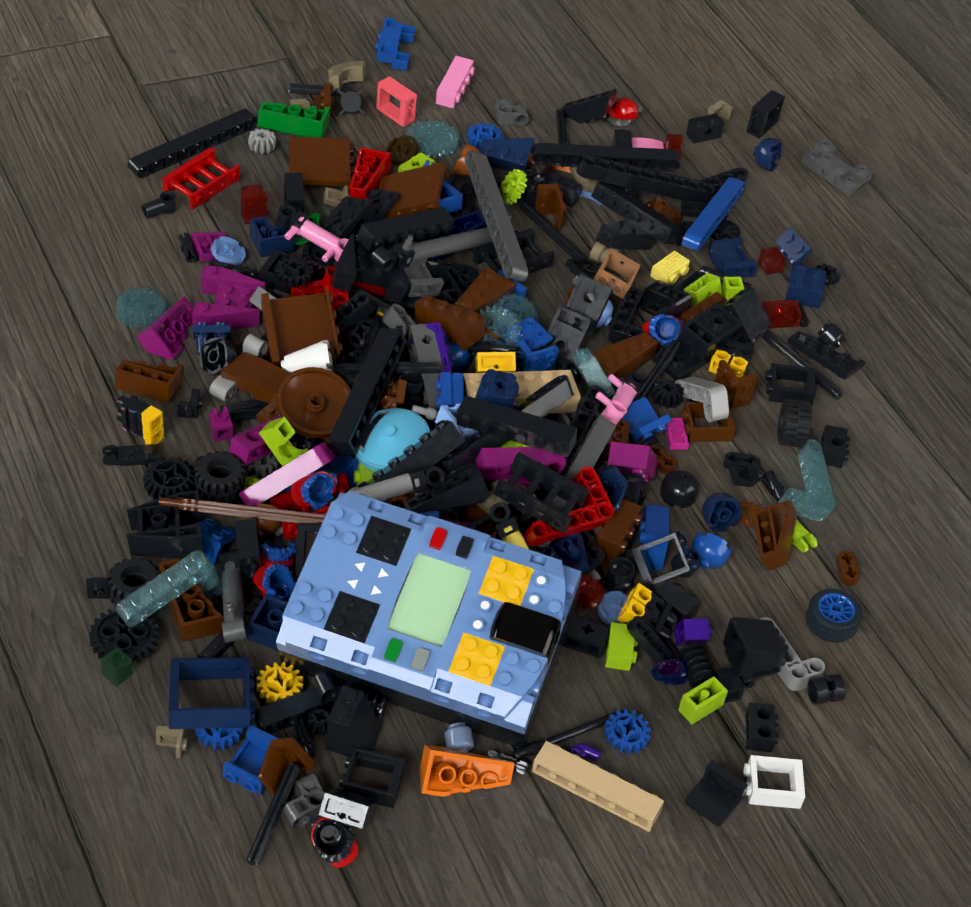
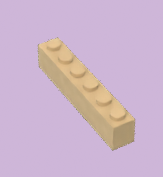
(598, 786)

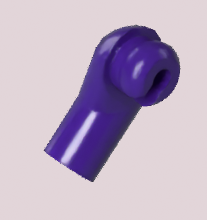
(584, 750)

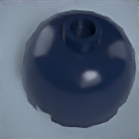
(767, 153)
(721, 511)

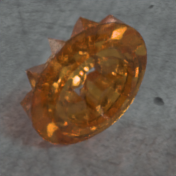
(747, 520)

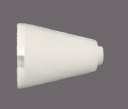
(311, 356)

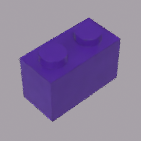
(692, 631)

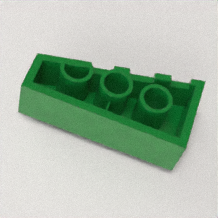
(294, 119)

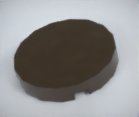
(402, 149)

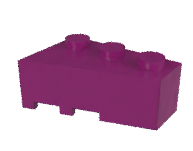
(634, 460)

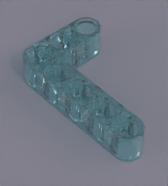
(818, 499)
(168, 585)

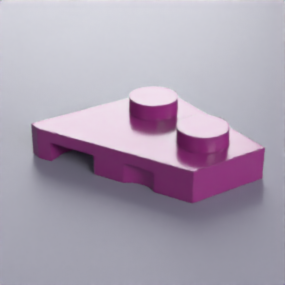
(203, 244)

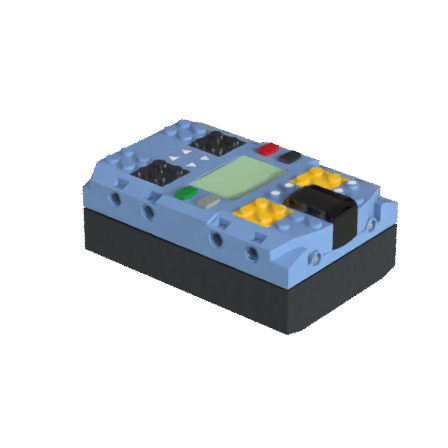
(429, 616)

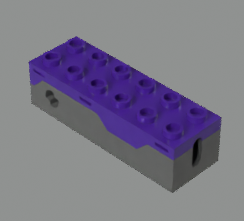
(428, 345)

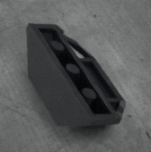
(590, 107)
(665, 299)

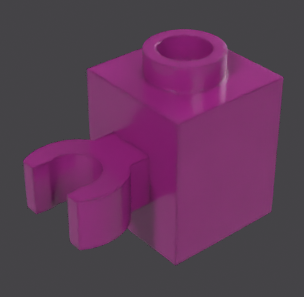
(220, 425)

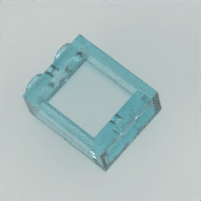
(591, 370)

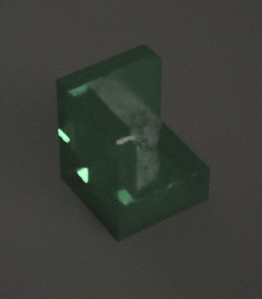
(116, 667)

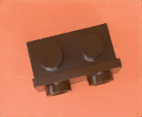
(324, 99)
(394, 395)

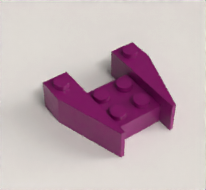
(232, 299)

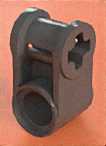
(398, 318)

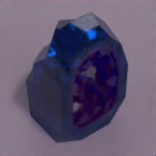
(670, 672)

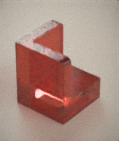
(674, 141)
(771, 260)

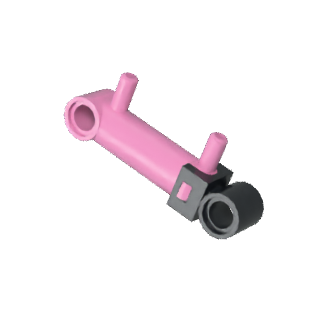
(299, 224)
(624, 395)

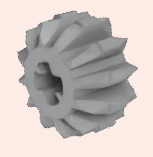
(262, 141)

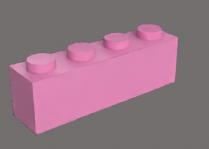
(455, 82)

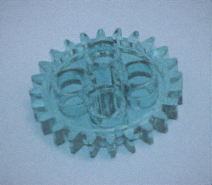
(434, 137)
(502, 320)

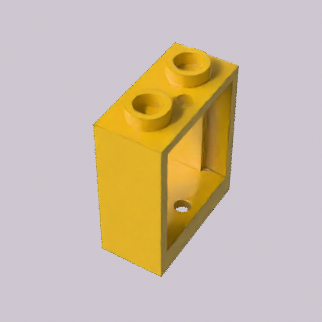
(495, 360)

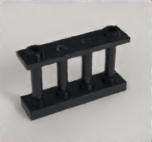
(525, 239)
(547, 479)

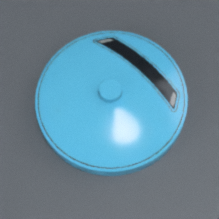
(389, 435)

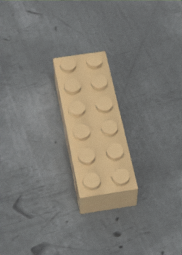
(528, 384)

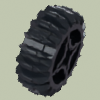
(168, 478)

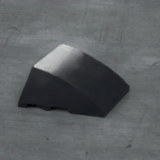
(455, 276)

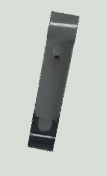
(233, 601)

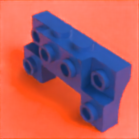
(389, 43)

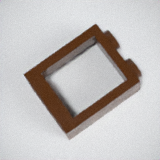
(706, 434)

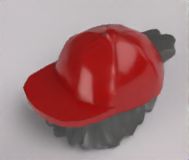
(623, 112)

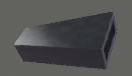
(624, 236)

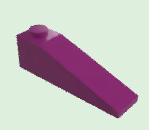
(167, 332)

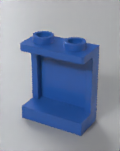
(248, 761)

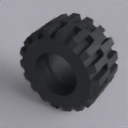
(794, 422)
(224, 466)
(128, 573)

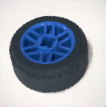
(833, 615)

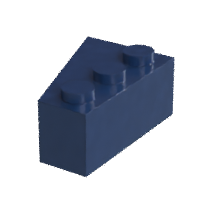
(508, 153)

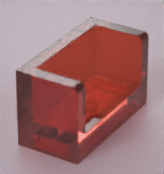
(783, 313)

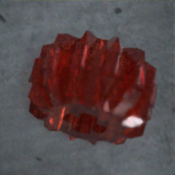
(590, 592)

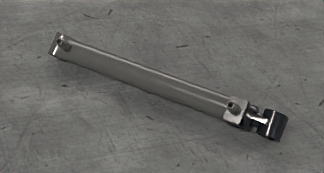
(406, 252)

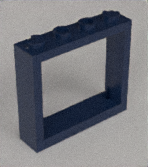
(211, 669)

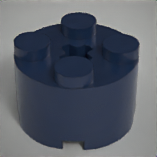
(498, 388)

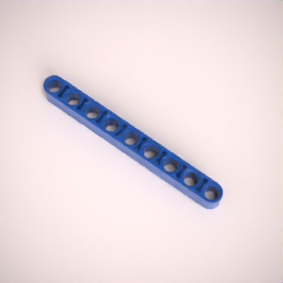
(713, 214)

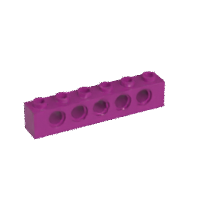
(250, 445)

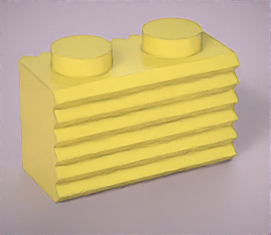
(670, 268)

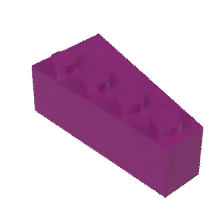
(496, 462)

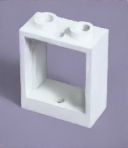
(771, 797)

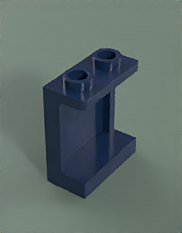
(730, 258)

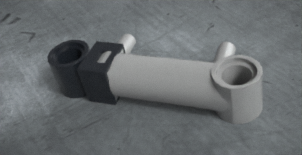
(412, 481)

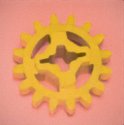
(278, 682)

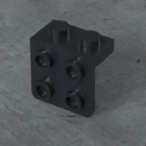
(716, 794)

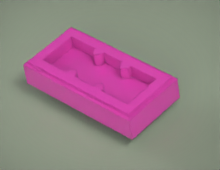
(677, 435)

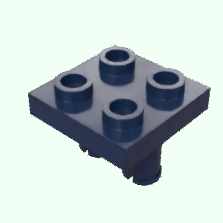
(203, 332)
(570, 551)

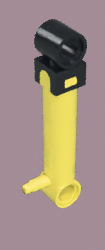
(507, 526)

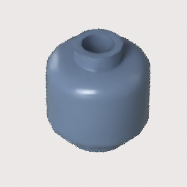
(459, 737)

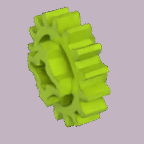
(513, 186)

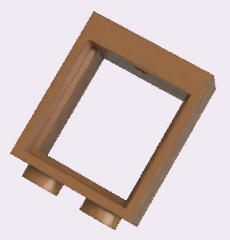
(628, 270)

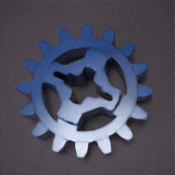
(479, 132)
(616, 731)
(219, 736)

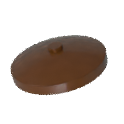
(312, 401)

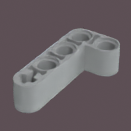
(227, 389)
(710, 393)
(797, 672)

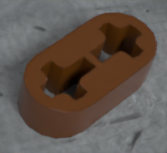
(666, 462)
(852, 568)

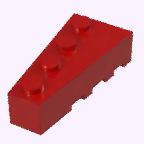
(368, 171)

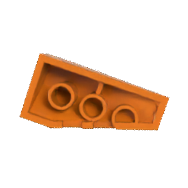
(455, 771)

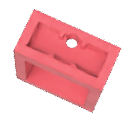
(406, 112)

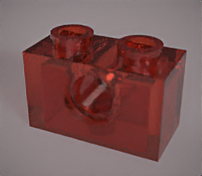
(253, 202)

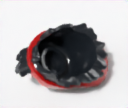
(333, 841)

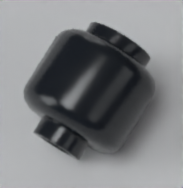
(831, 335)
(677, 563)

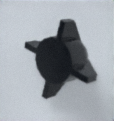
(350, 101)

